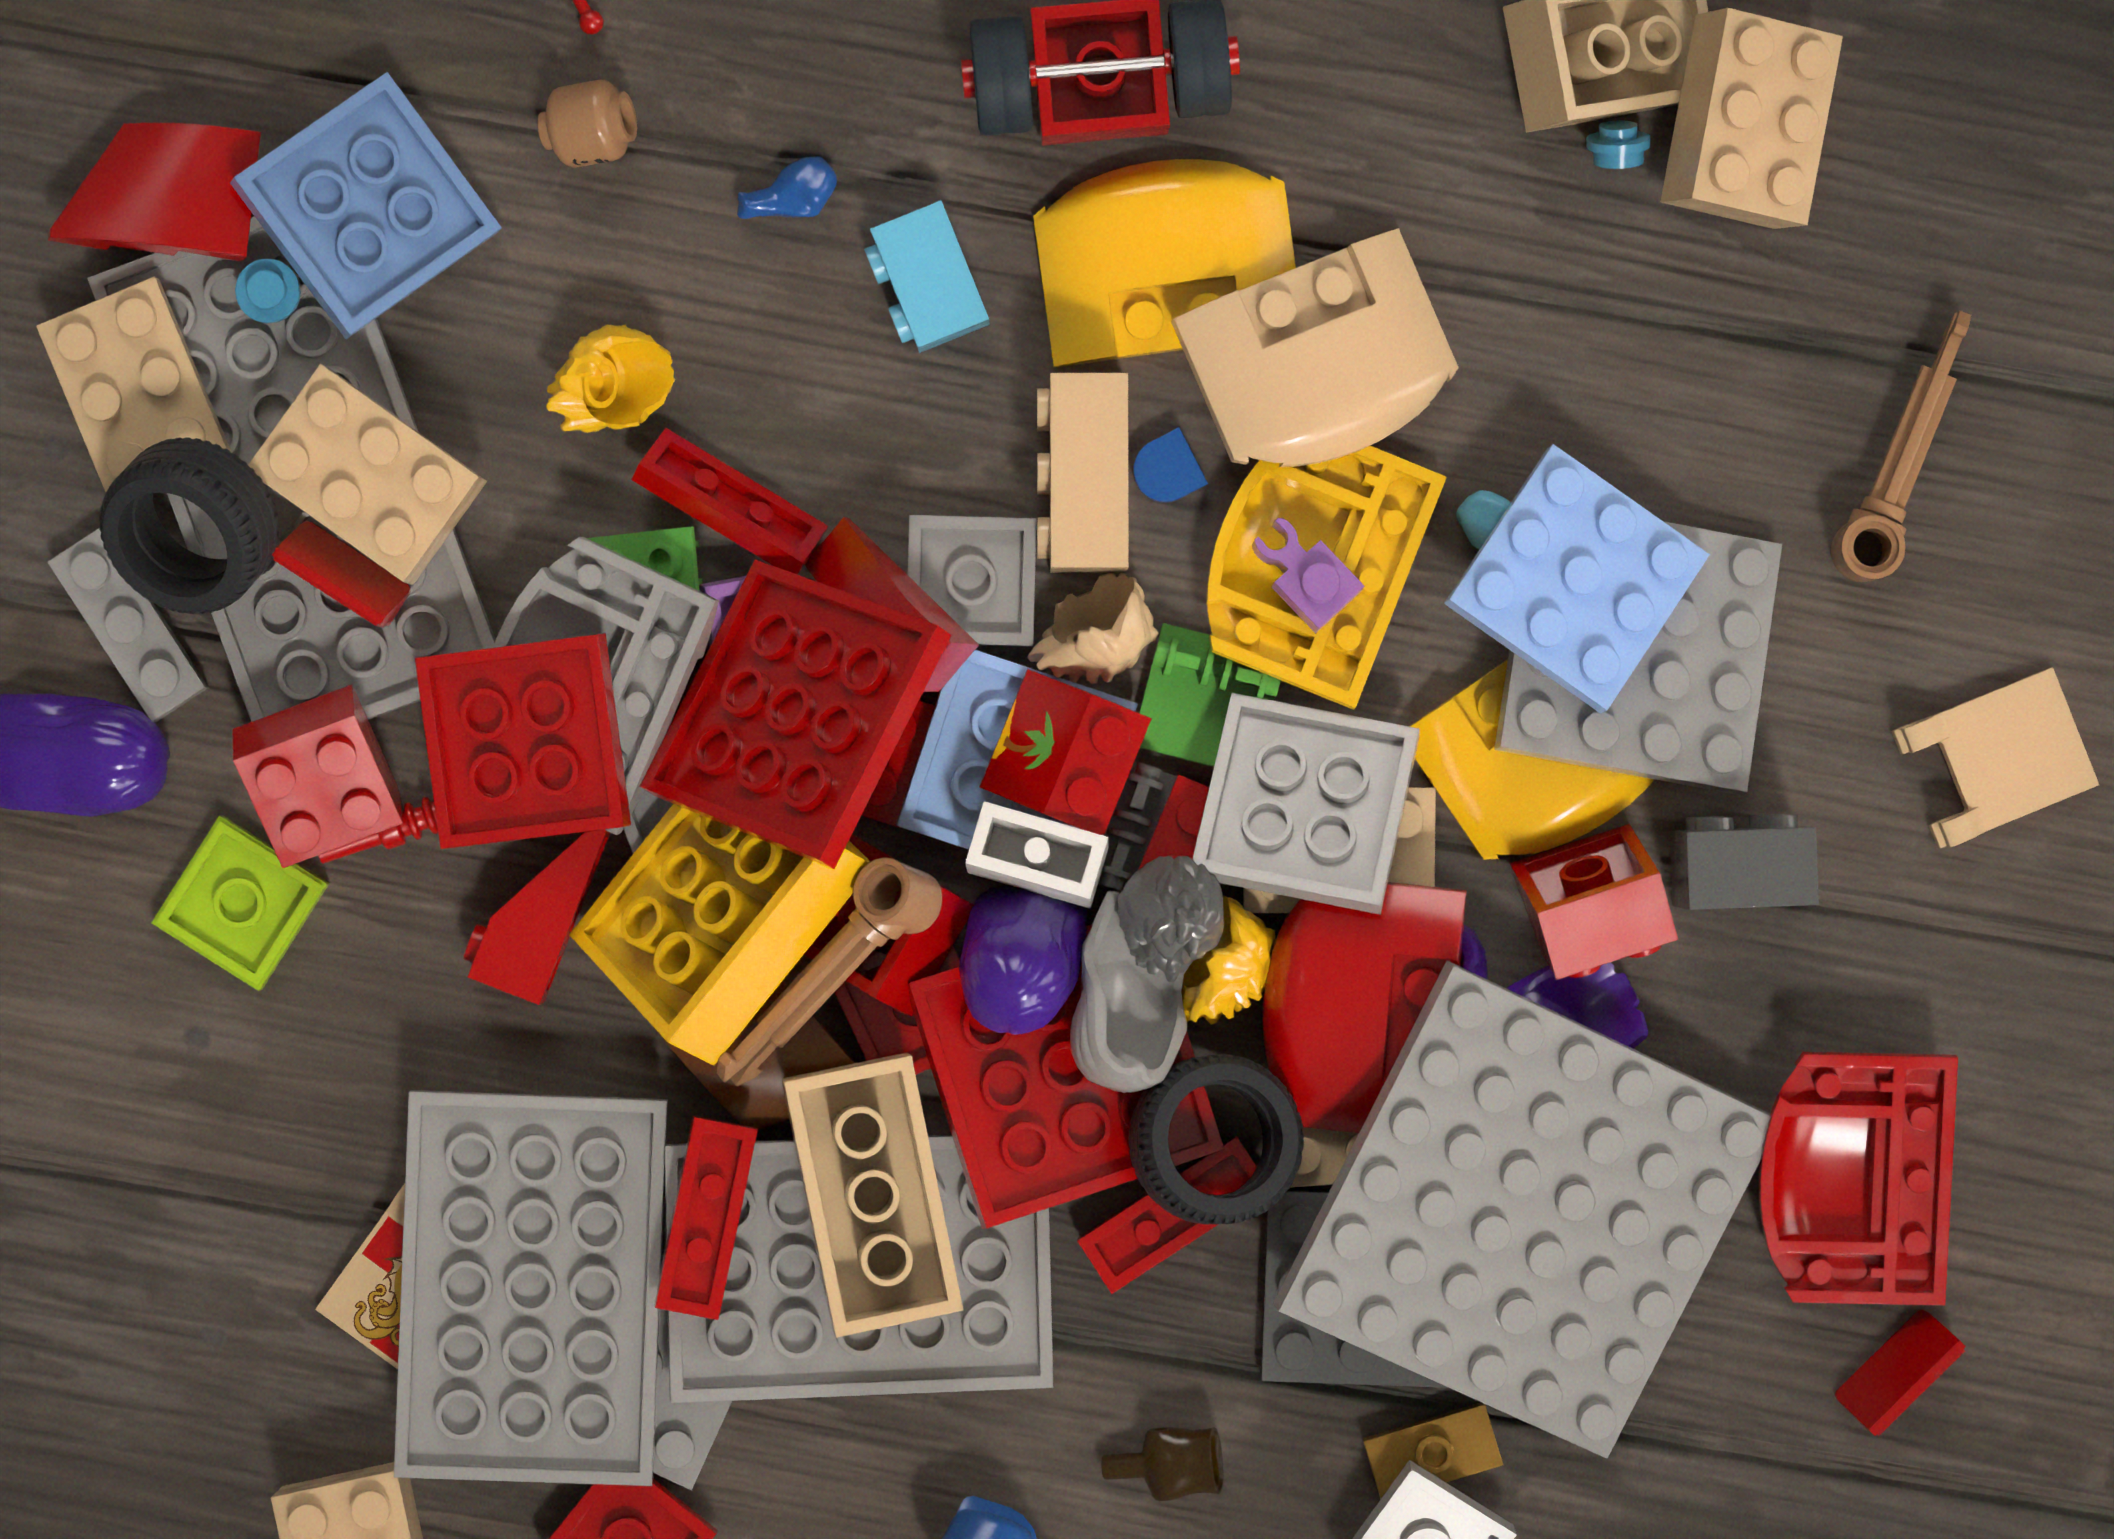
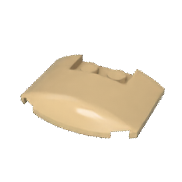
(1319, 355)

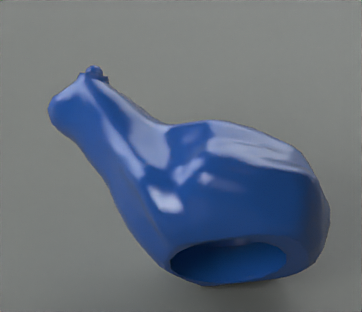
(796, 192)

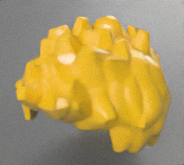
(611, 380)
(1232, 969)

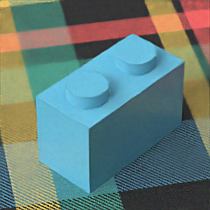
(928, 277)

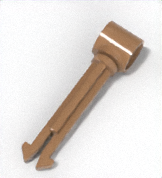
(1884, 507)
(868, 926)

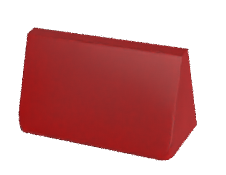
(342, 573)
(1899, 1372)

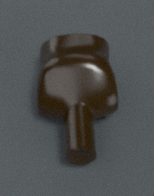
(1172, 1463)

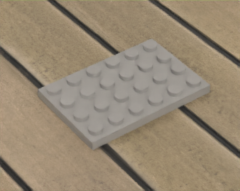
(530, 1288)
(776, 1319)

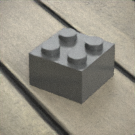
(1744, 867)

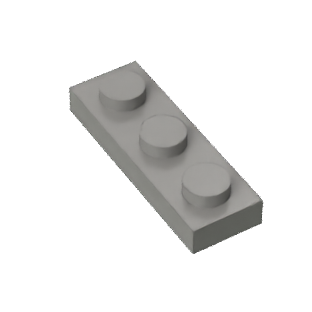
(128, 629)

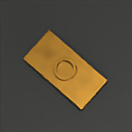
(1444, 1445)

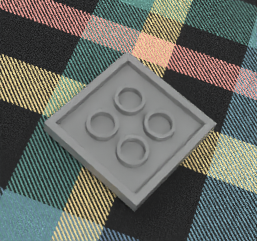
(1306, 802)

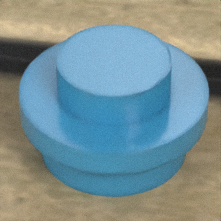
(1618, 145)
(268, 291)

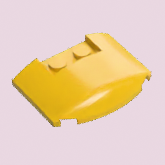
(1151, 246)
(1369, 515)
(1507, 798)

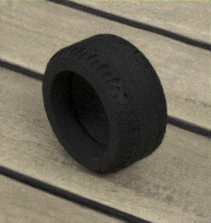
(160, 565)
(1280, 1129)

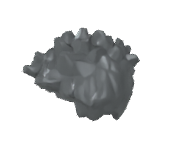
(1171, 914)

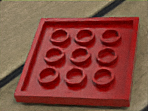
(795, 712)
(1027, 1115)

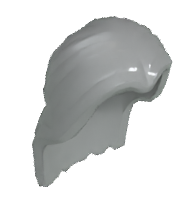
(1126, 1018)

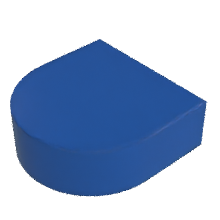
(1167, 469)

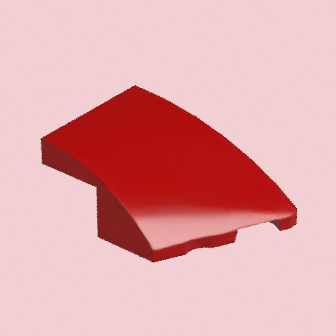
(165, 192)

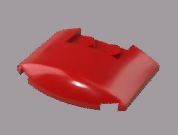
(1349, 993)
(1861, 1177)

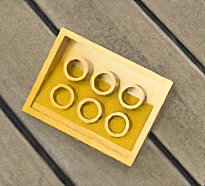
(709, 926)

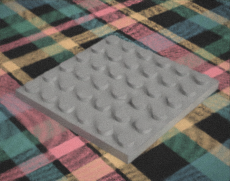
(1525, 1211)

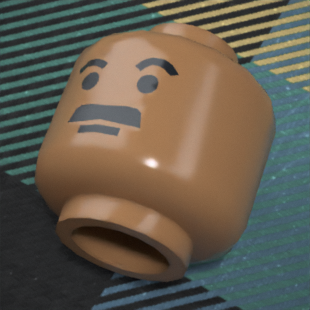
(588, 123)

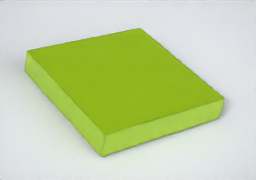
(239, 903)

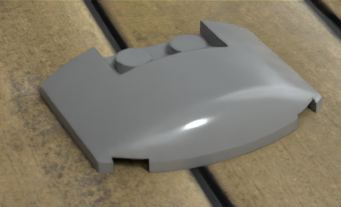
(651, 631)

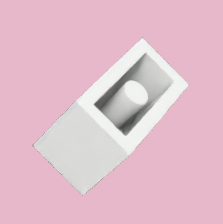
(1037, 854)

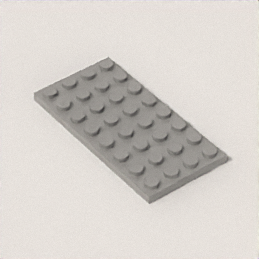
(284, 633)

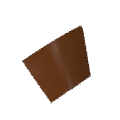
(762, 1100)

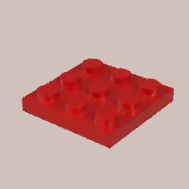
(523, 741)

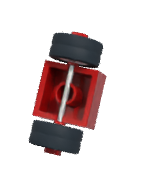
(1100, 69)

